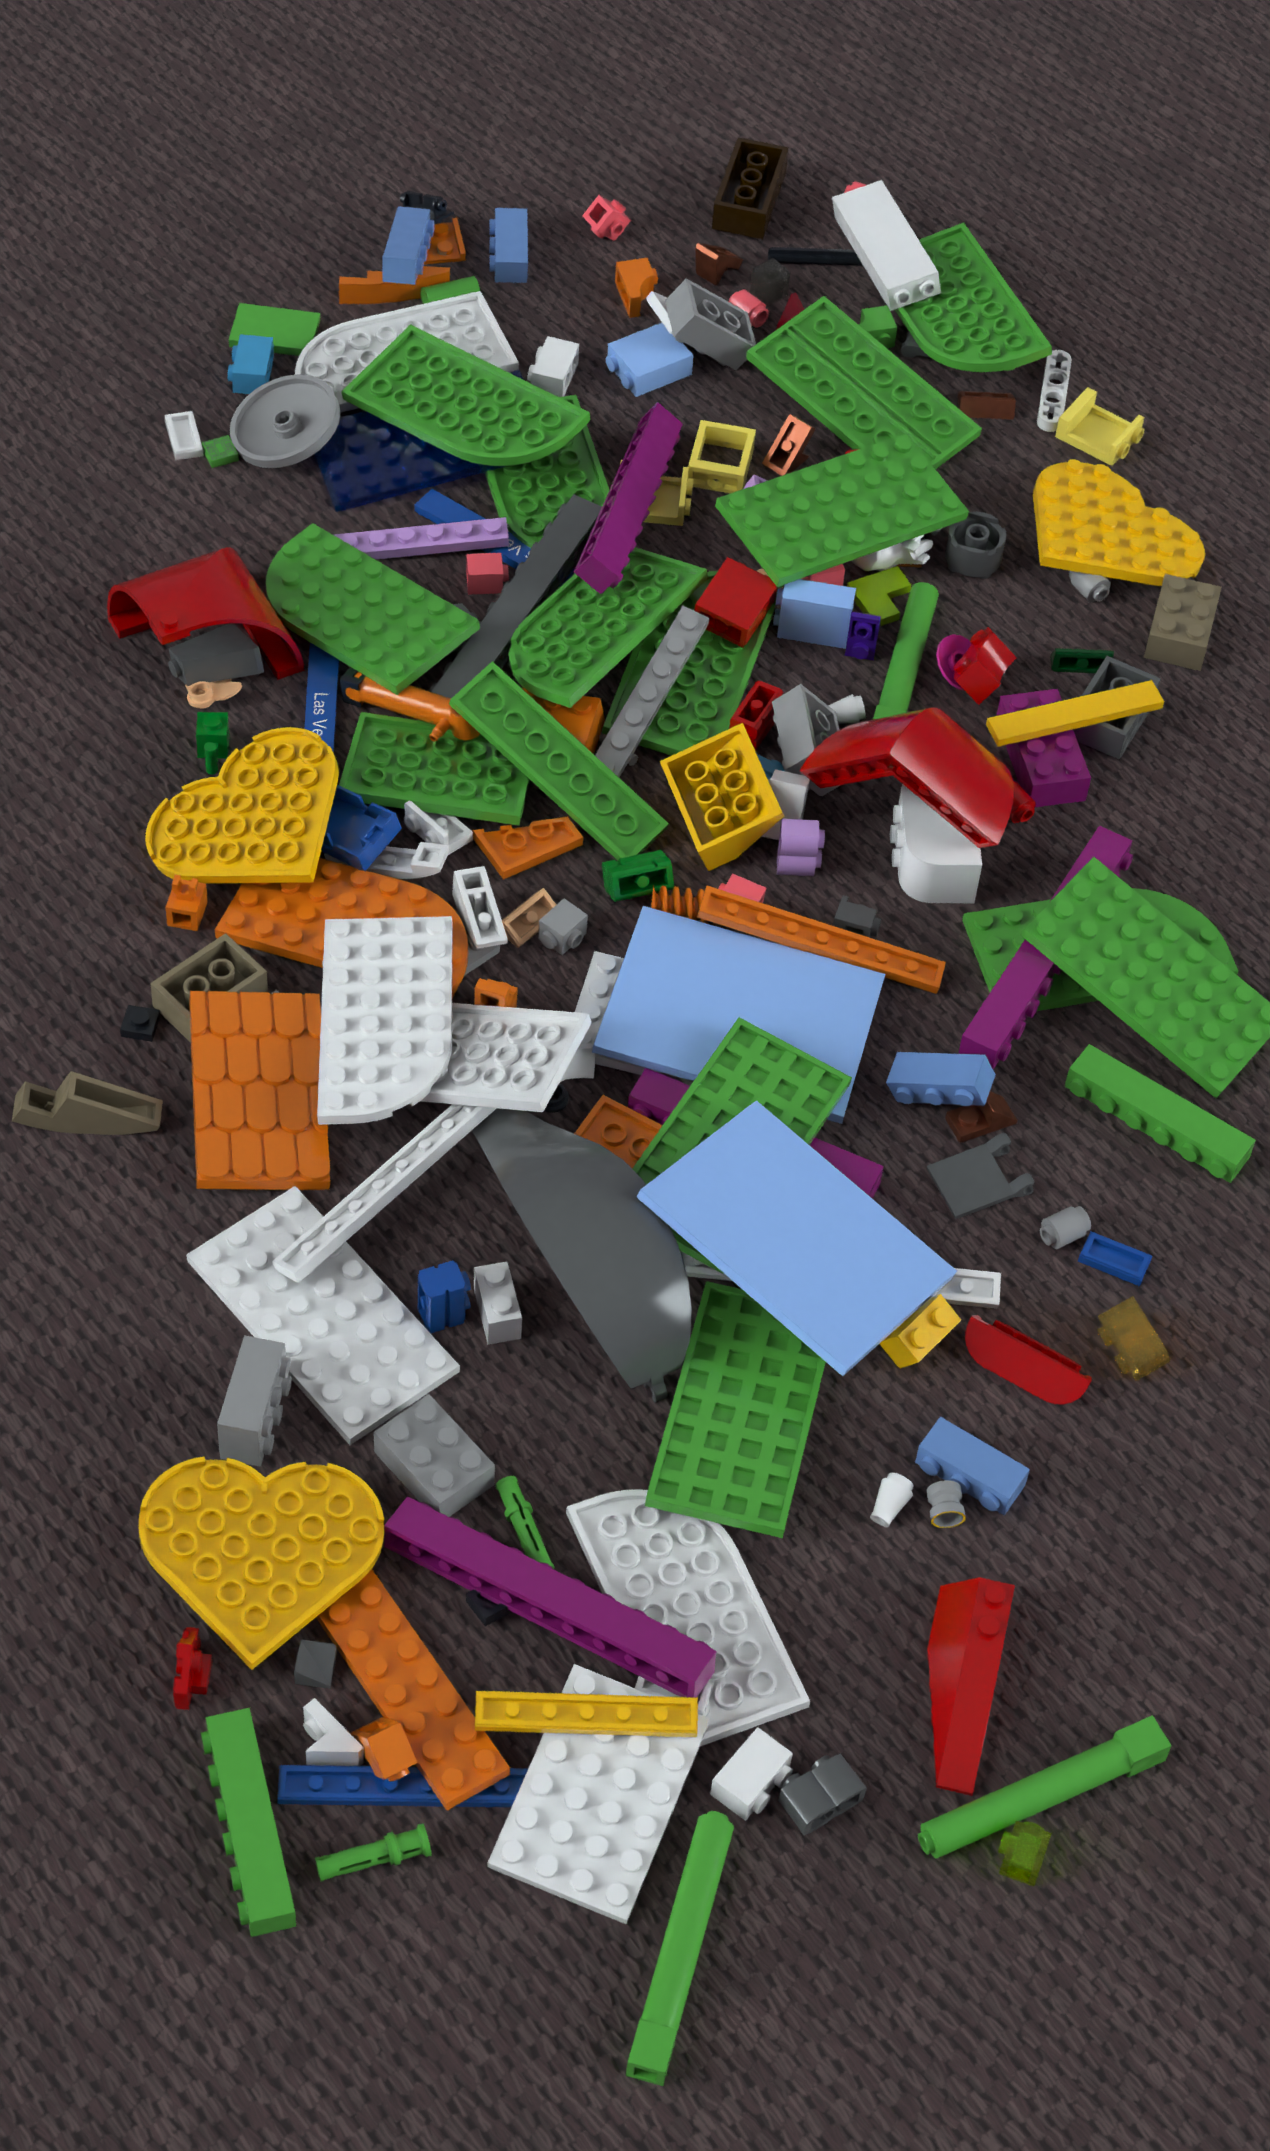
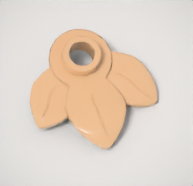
(205, 693)

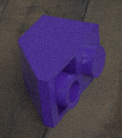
(862, 635)

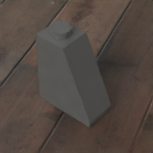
(215, 656)

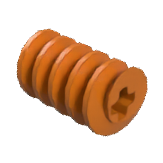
(684, 906)

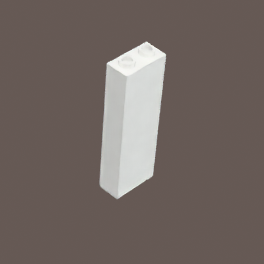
(886, 245)

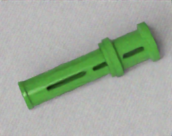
(390, 1849)

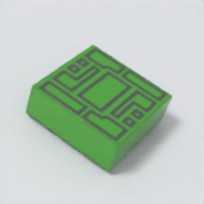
(220, 451)

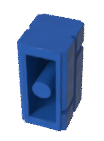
(443, 1296)

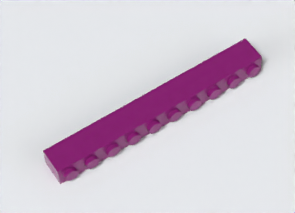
(629, 499)
(1031, 971)
(550, 1598)

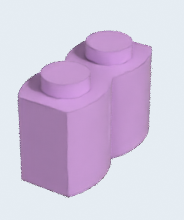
(799, 847)

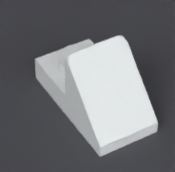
(333, 1742)

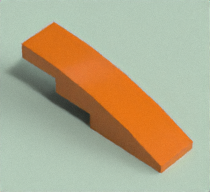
(374, 291)

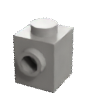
(563, 927)

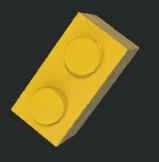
(920, 1332)

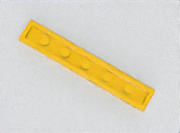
(1074, 713)
(586, 1714)

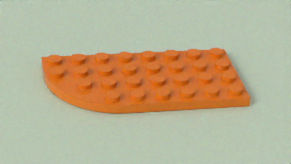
(292, 916)

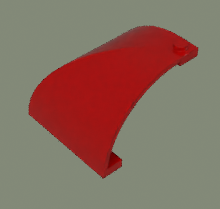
(201, 595)
(929, 758)

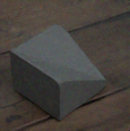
(315, 1664)

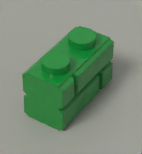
(637, 874)

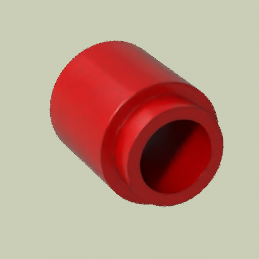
(1022, 806)

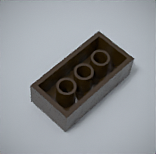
(750, 188)

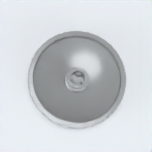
(285, 421)

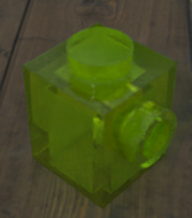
(1023, 1852)

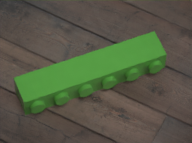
(1159, 1113)
(250, 1823)

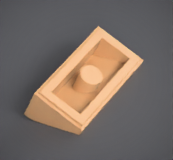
(524, 920)

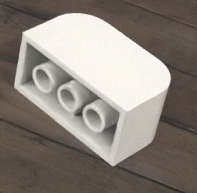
(932, 855)

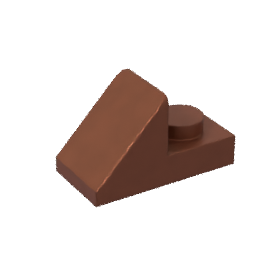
(713, 261)
(788, 446)
(979, 1120)

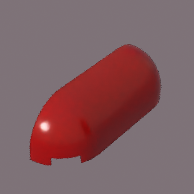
(1025, 1361)

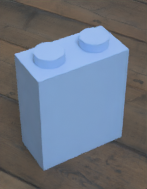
(649, 359)
(814, 612)

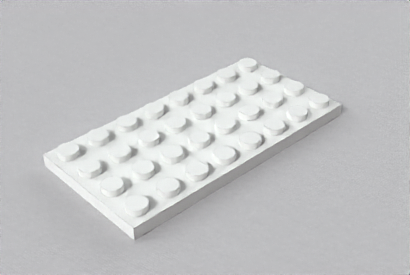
(341, 1325)

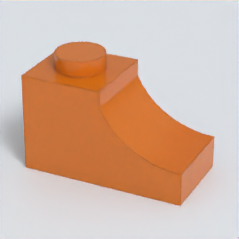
(635, 282)
(495, 993)
(386, 1748)

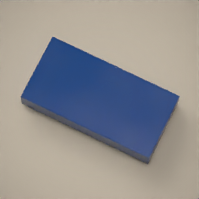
(1115, 1258)

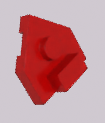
(192, 1667)

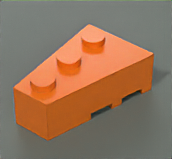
(582, 720)

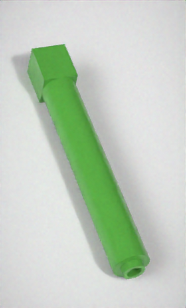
(908, 651)
(1128, 1753)
(680, 1949)

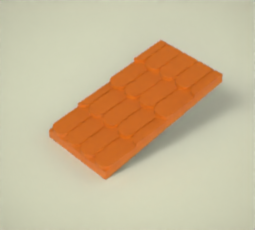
(257, 1091)

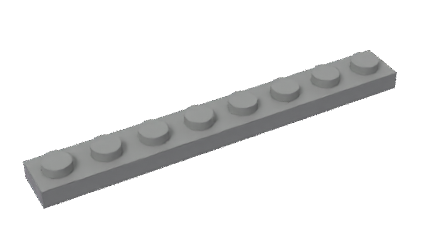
(652, 689)

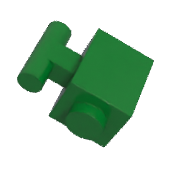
(212, 738)

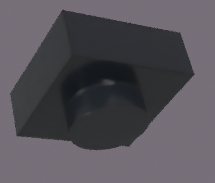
(140, 1023)
(485, 1609)

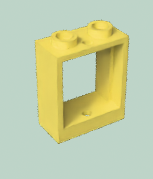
(730, 477)

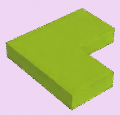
(875, 593)

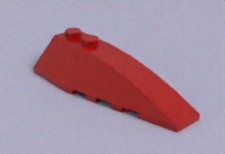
(963, 1674)

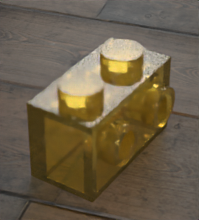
(1133, 1338)

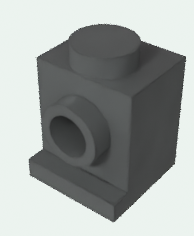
(857, 918)

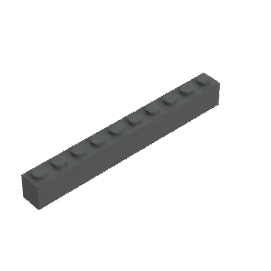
(533, 583)

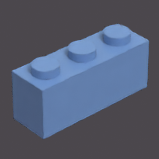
(509, 245)
(940, 1078)
(973, 1464)

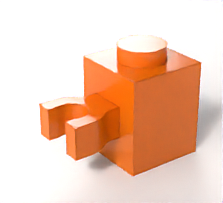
(186, 903)

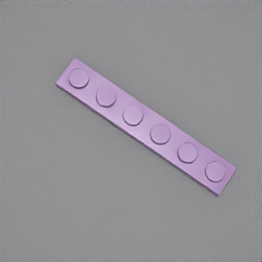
(430, 538)

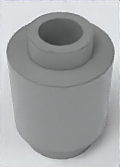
(1090, 586)
(1065, 1226)

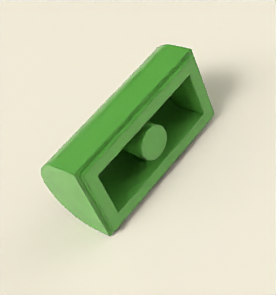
(449, 289)

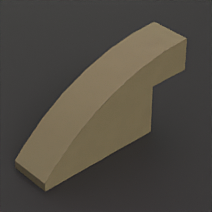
(86, 1107)

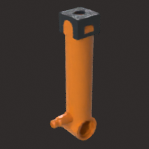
(411, 702)

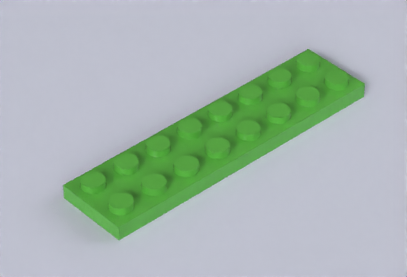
(558, 763)

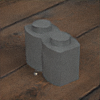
(821, 1793)

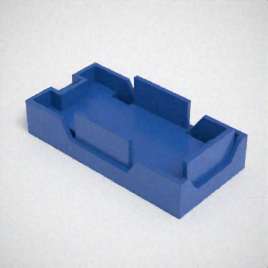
(358, 831)

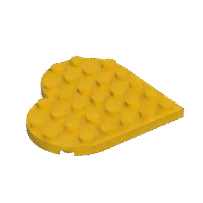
(1101, 527)
(255, 819)
(259, 1549)

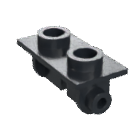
(435, 203)

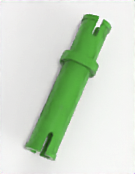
(519, 1513)

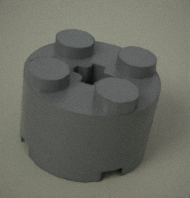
(975, 545)

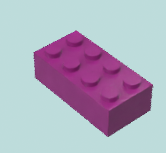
(1050, 765)

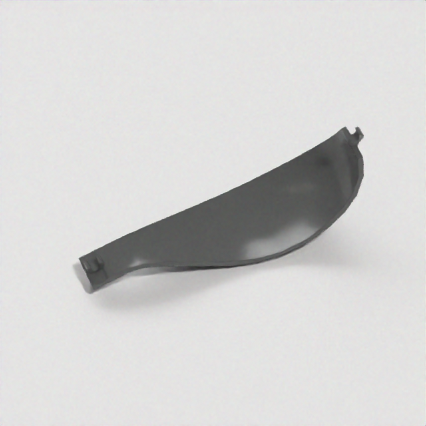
(598, 1240)

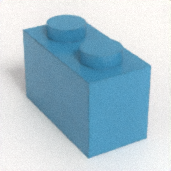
(252, 363)

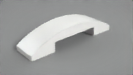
(408, 863)

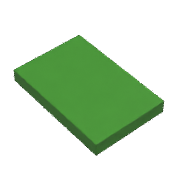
(288, 327)

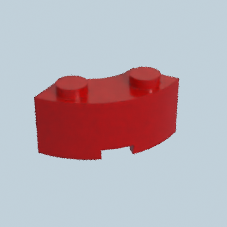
(983, 665)

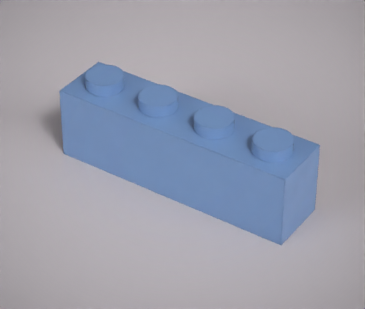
(407, 245)

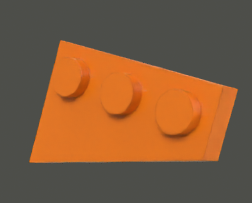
(524, 847)

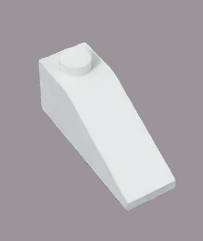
(478, 907)

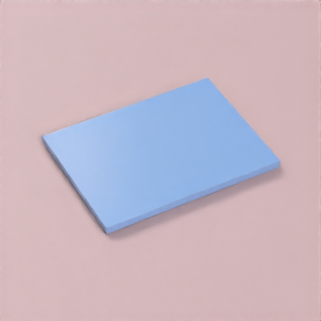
(694, 980)
(797, 1236)

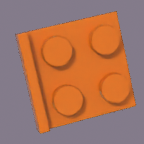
(446, 244)

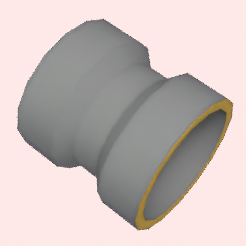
(945, 1503)

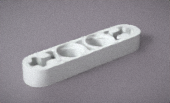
(1052, 390)

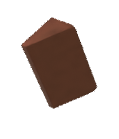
(987, 404)

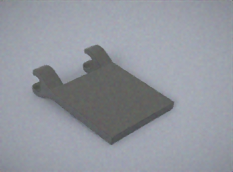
(975, 1180)

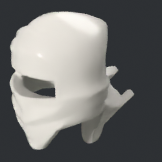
(907, 552)

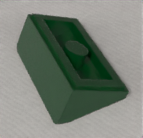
(1078, 660)

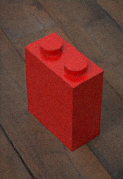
(736, 601)

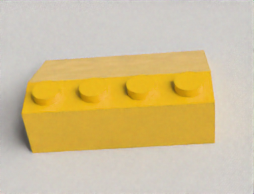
(722, 795)

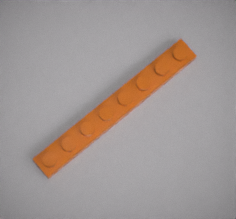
(820, 939)

